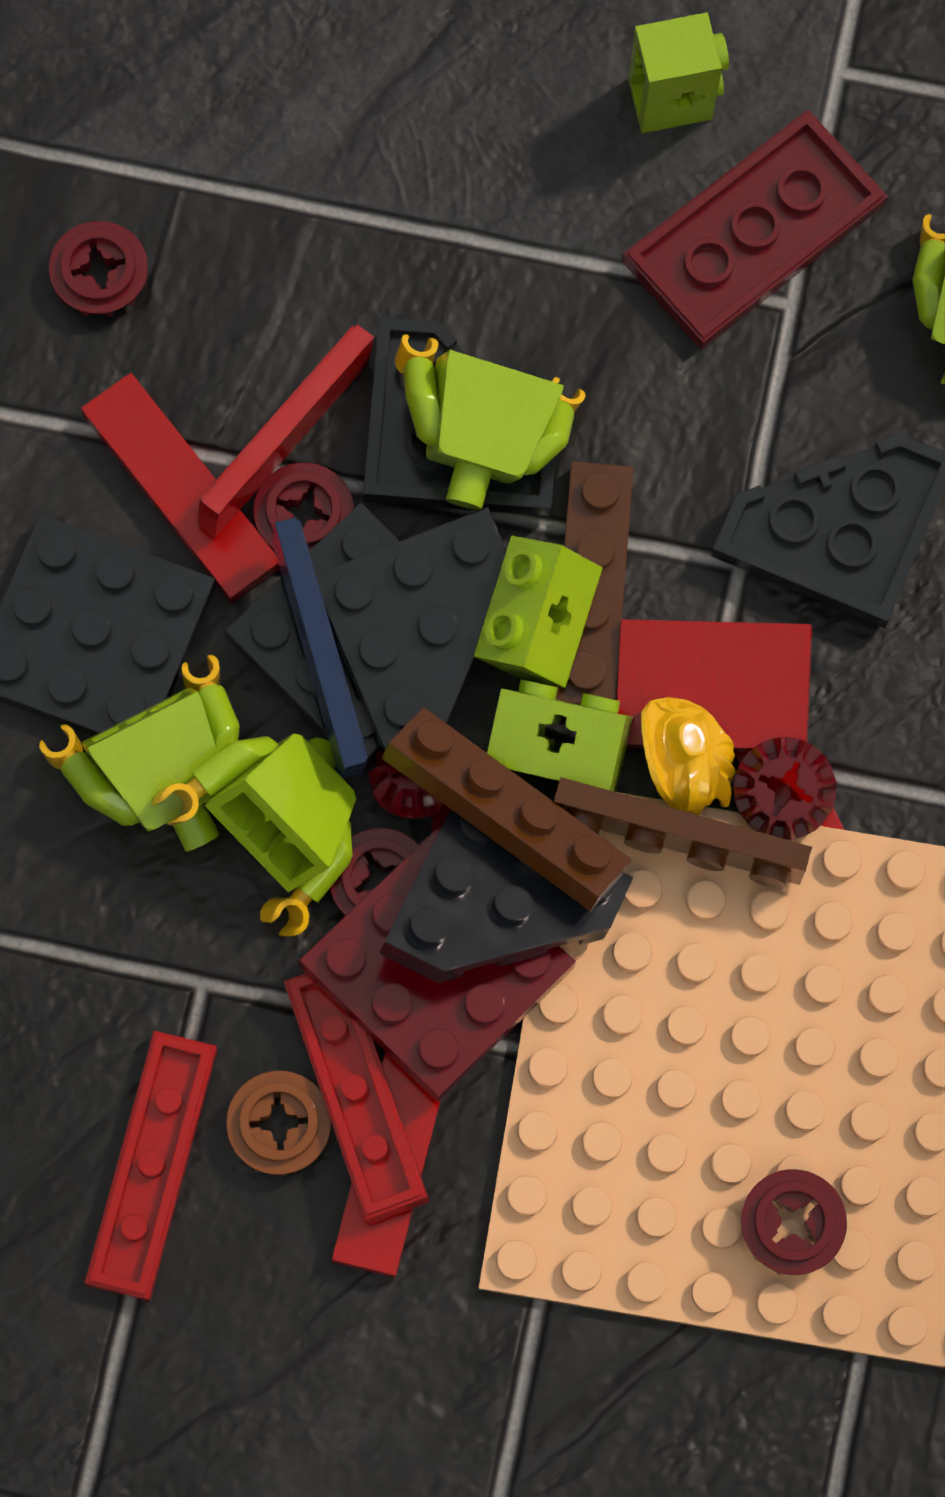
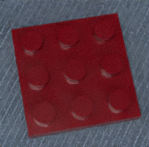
(424, 1025)

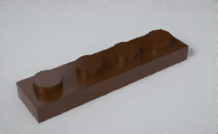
(599, 532)
(506, 808)
(705, 840)

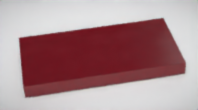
(754, 229)

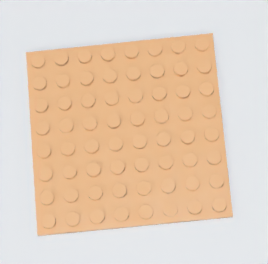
(728, 1044)

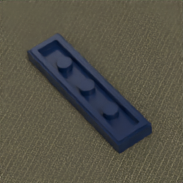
(319, 647)

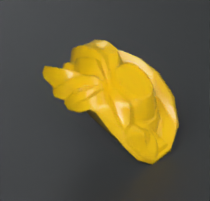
(687, 754)

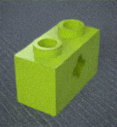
(676, 72)
(538, 611)
(521, 742)

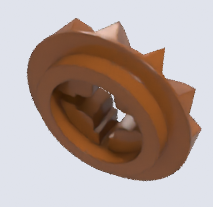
(255, 1104)

